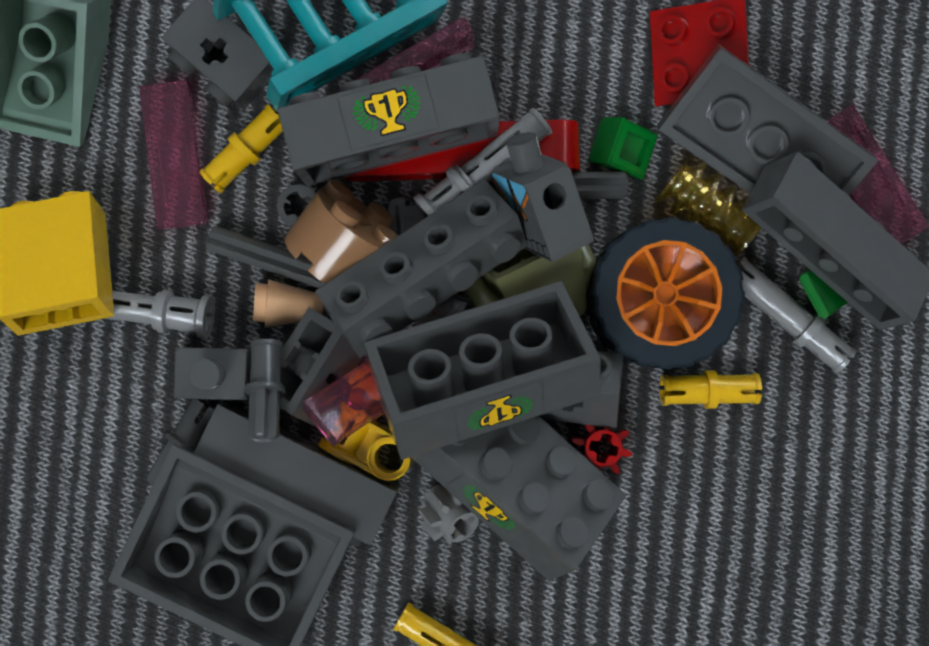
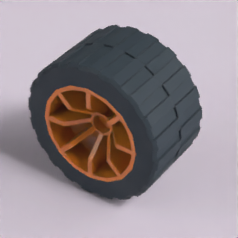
(665, 294)

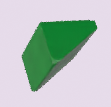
(622, 146)
(822, 296)

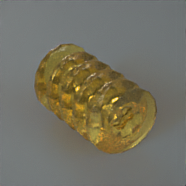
(709, 205)

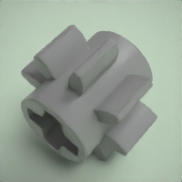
(446, 516)

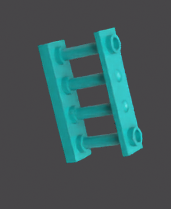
(331, 55)

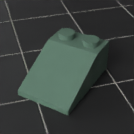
(51, 66)

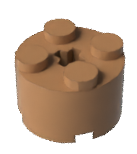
(338, 231)

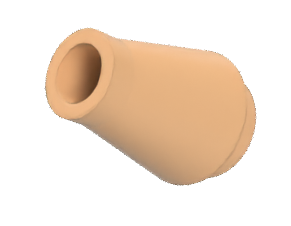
(282, 303)

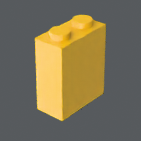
(54, 263)

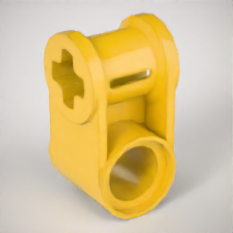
(363, 450)

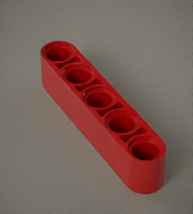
(560, 145)

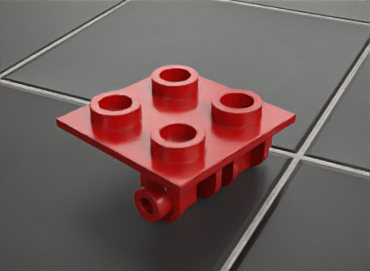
(687, 36)

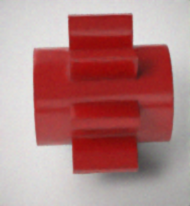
(607, 459)

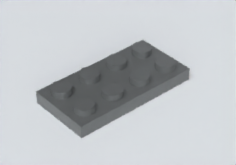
(746, 122)

